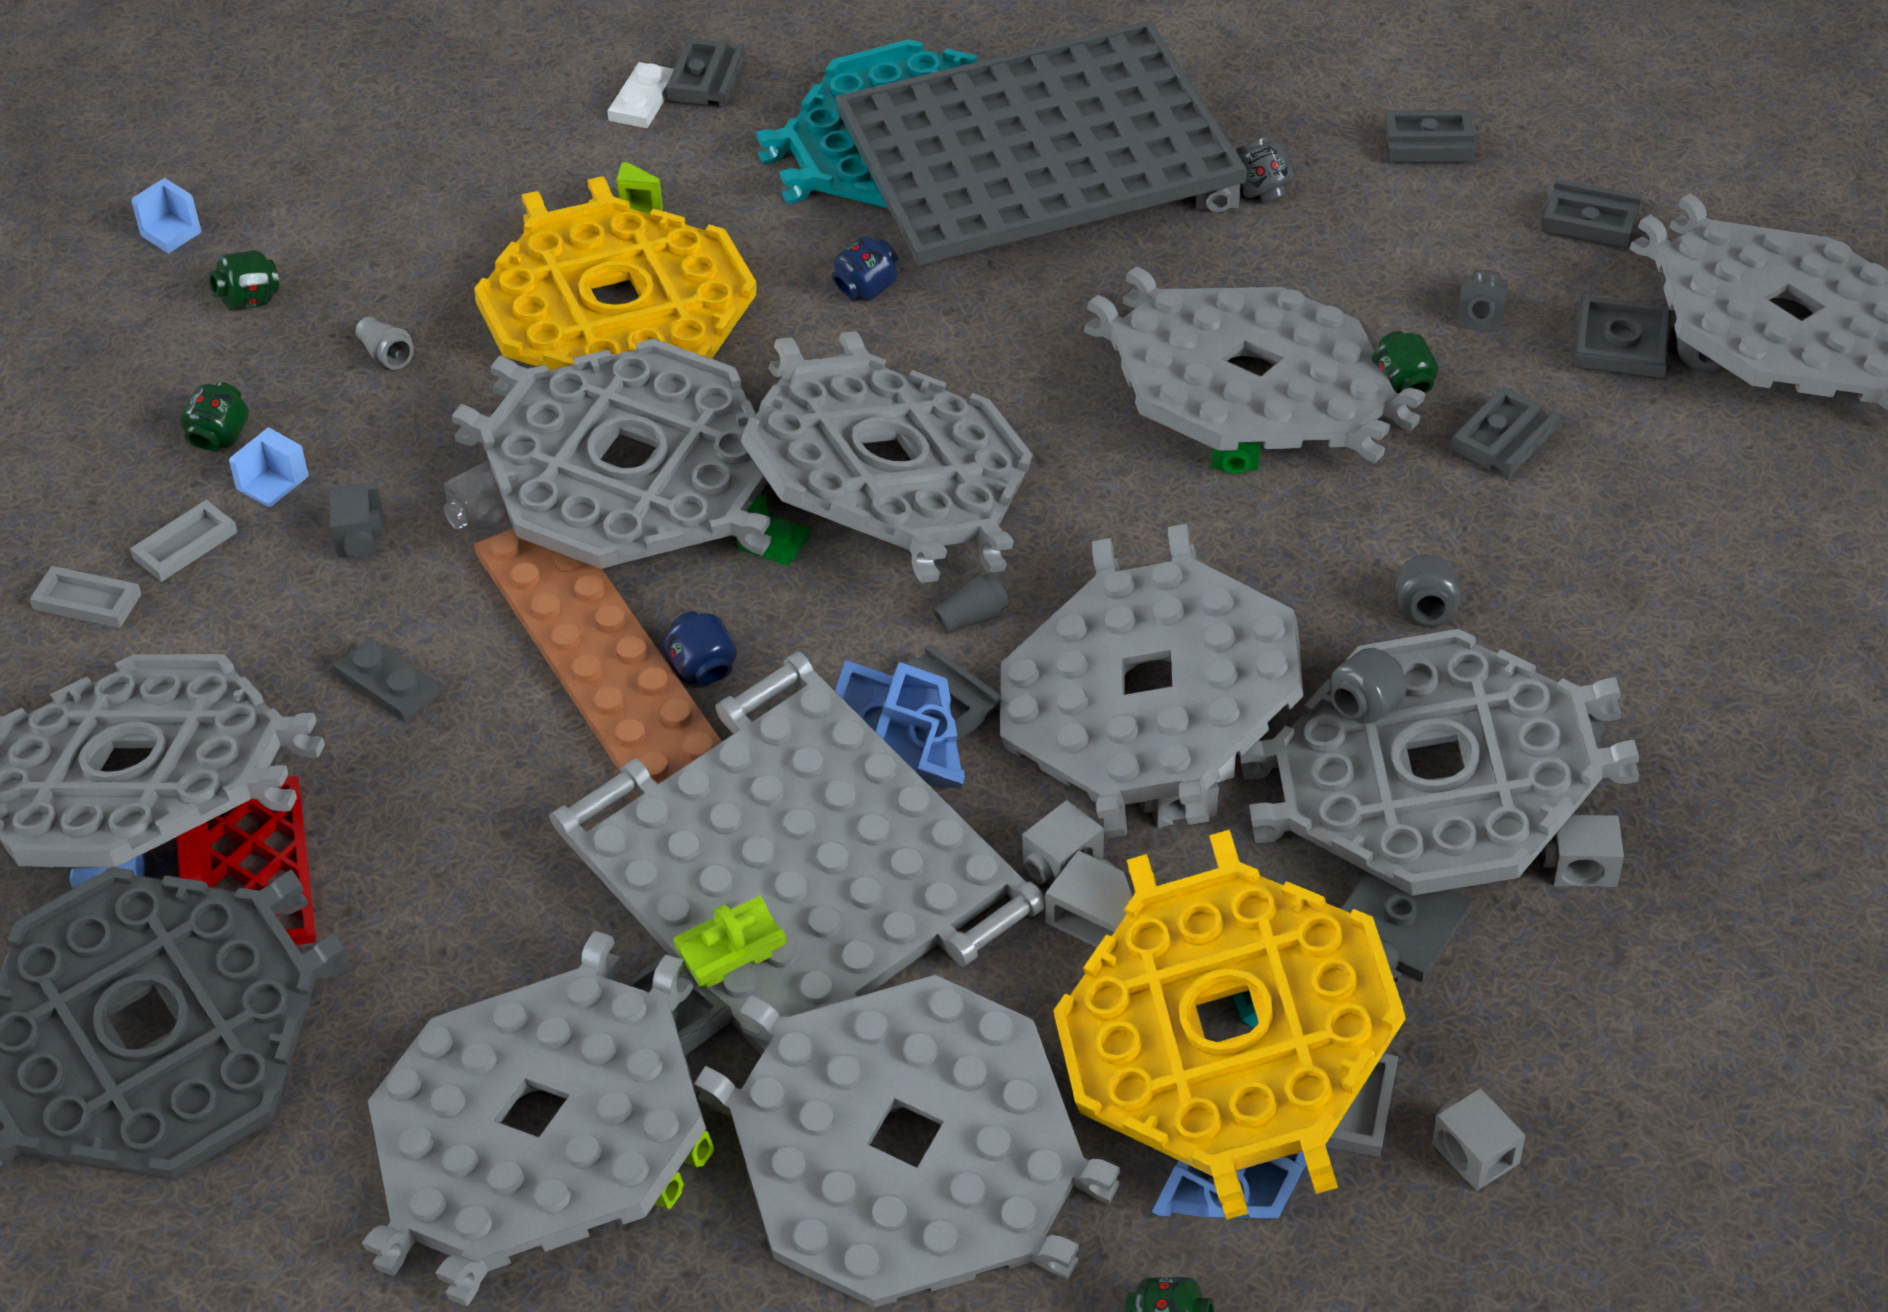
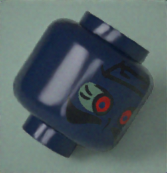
(865, 268)
(700, 648)

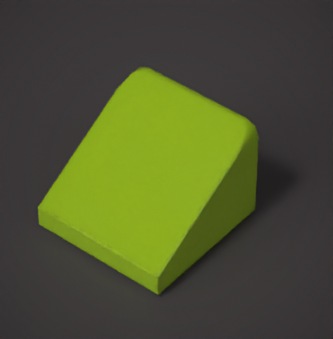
(639, 188)

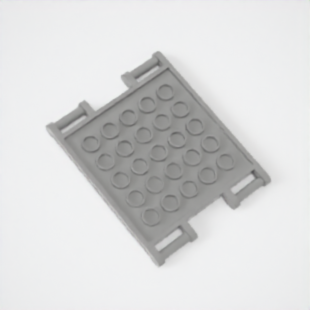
(820, 824)

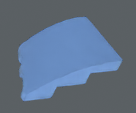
(909, 715)
(1263, 1186)

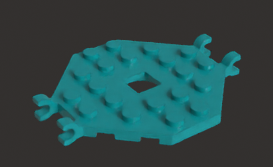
(819, 135)

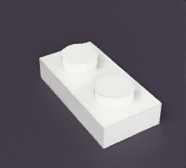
(641, 95)

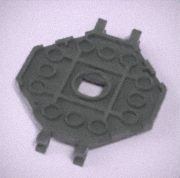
(190, 1094)

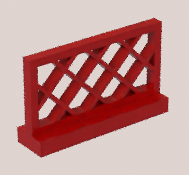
(196, 855)

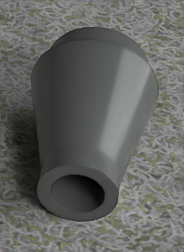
(973, 603)

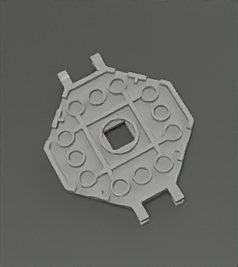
(1721, 293)
(1317, 390)
(561, 422)
(960, 452)
(1230, 676)
(1521, 750)
(206, 757)
(607, 1154)
(871, 1218)

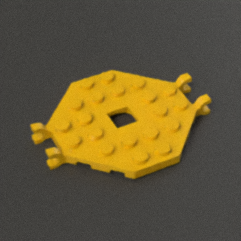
(542, 296)
(1252, 1098)

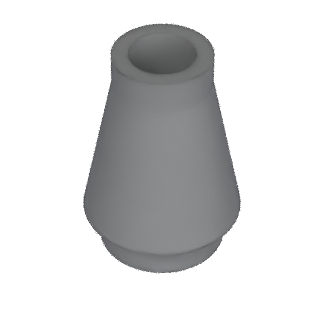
(386, 344)

